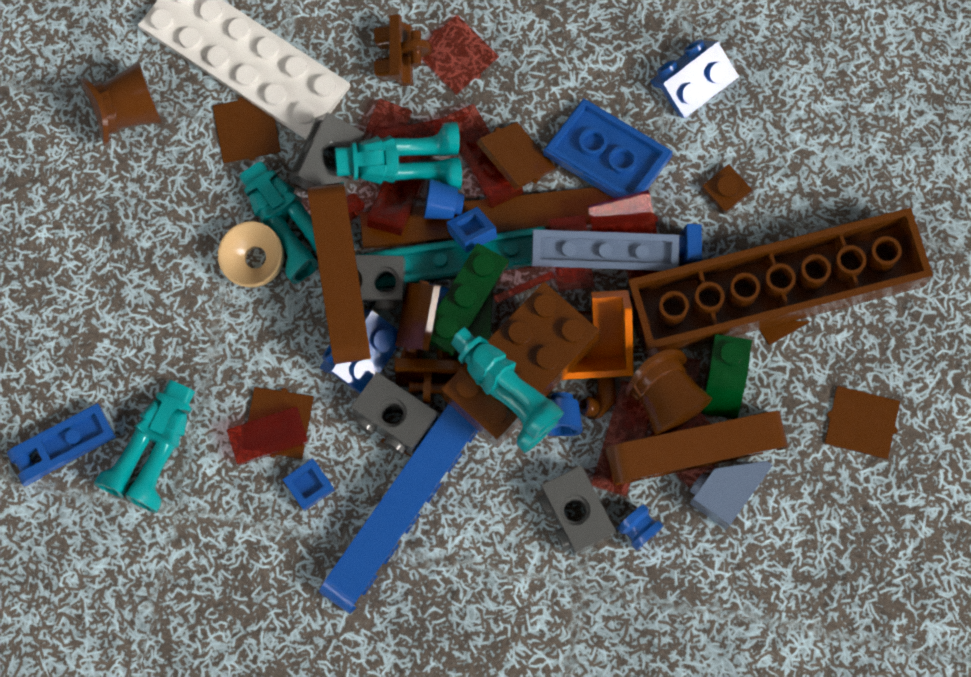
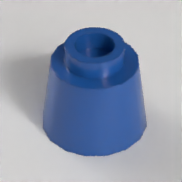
(442, 201)
(570, 423)

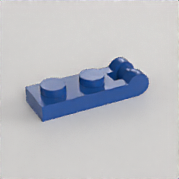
(61, 444)

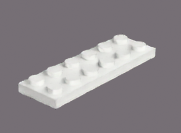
(247, 59)

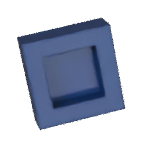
(471, 229)
(690, 244)
(308, 484)

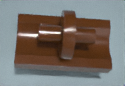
(404, 51)
(425, 375)

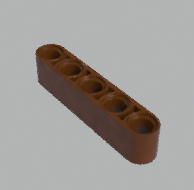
(338, 273)
(696, 447)

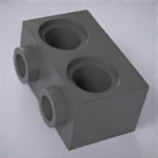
(372, 268)

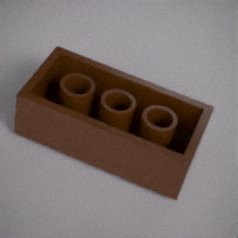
(545, 342)

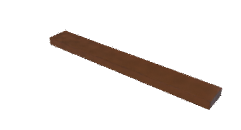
(515, 214)

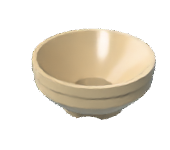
(236, 246)

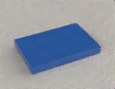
(607, 151)

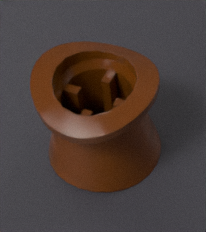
(121, 102)
(667, 391)

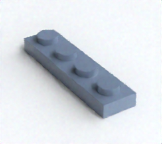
(604, 250)

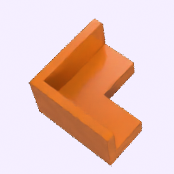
(614, 350)

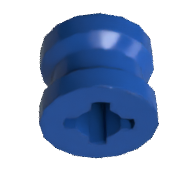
(640, 527)

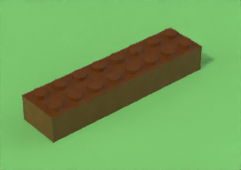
(779, 282)

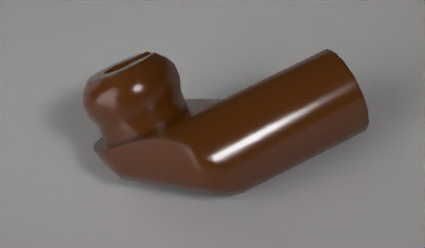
(601, 401)

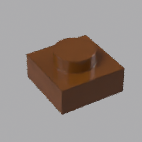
(726, 189)

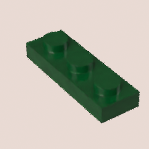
(467, 296)

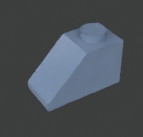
(727, 490)

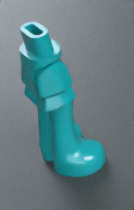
(378, 158)
(274, 204)
(497, 377)
(162, 425)

